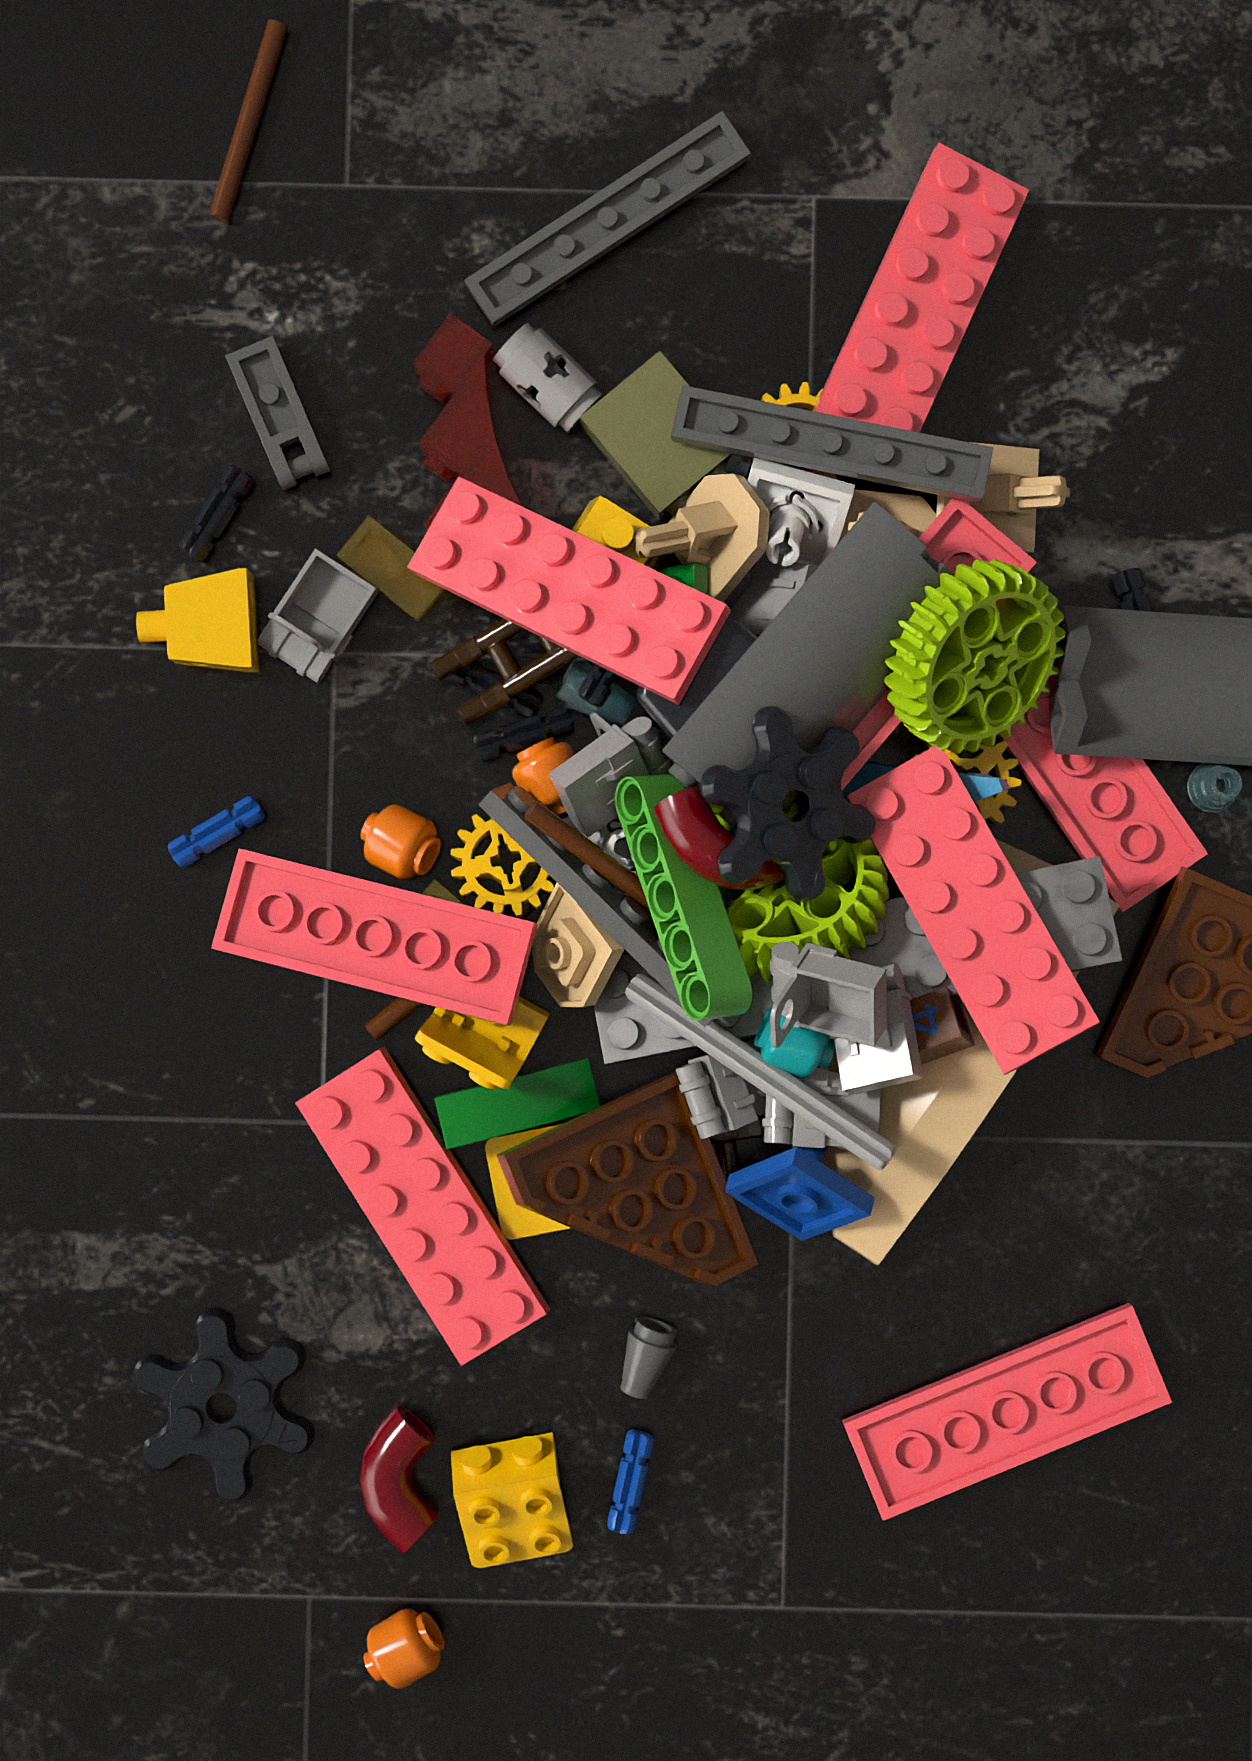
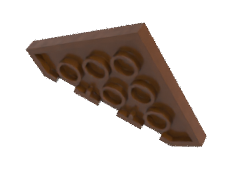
(1190, 981)
(638, 1183)

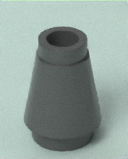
(647, 1355)

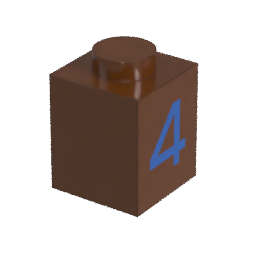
(940, 1024)

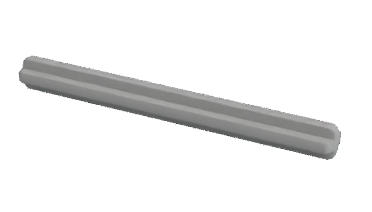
(769, 1079)

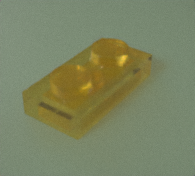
(383, 563)

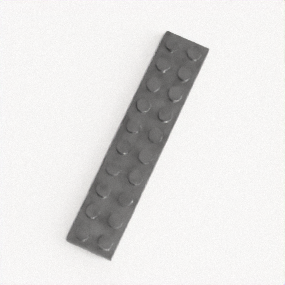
(1067, 897)

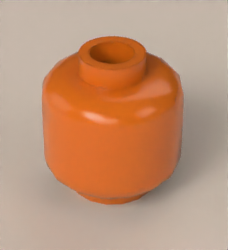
(533, 771)
(400, 842)
(403, 1648)

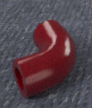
(700, 837)
(387, 1478)

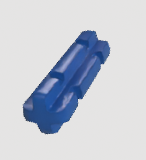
(216, 831)
(630, 1482)

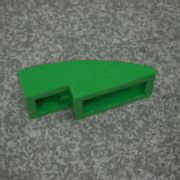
(529, 1102)

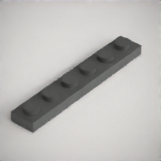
(608, 218)
(832, 444)
(618, 914)

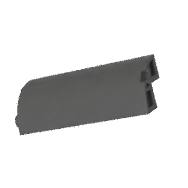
(818, 654)
(1153, 686)

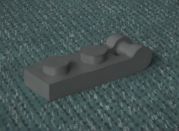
(276, 410)

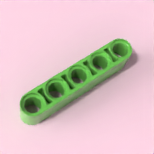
(683, 907)

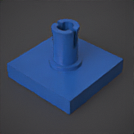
(800, 1193)

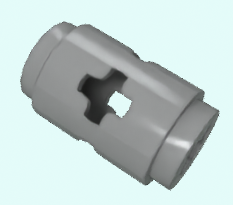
(532, 359)

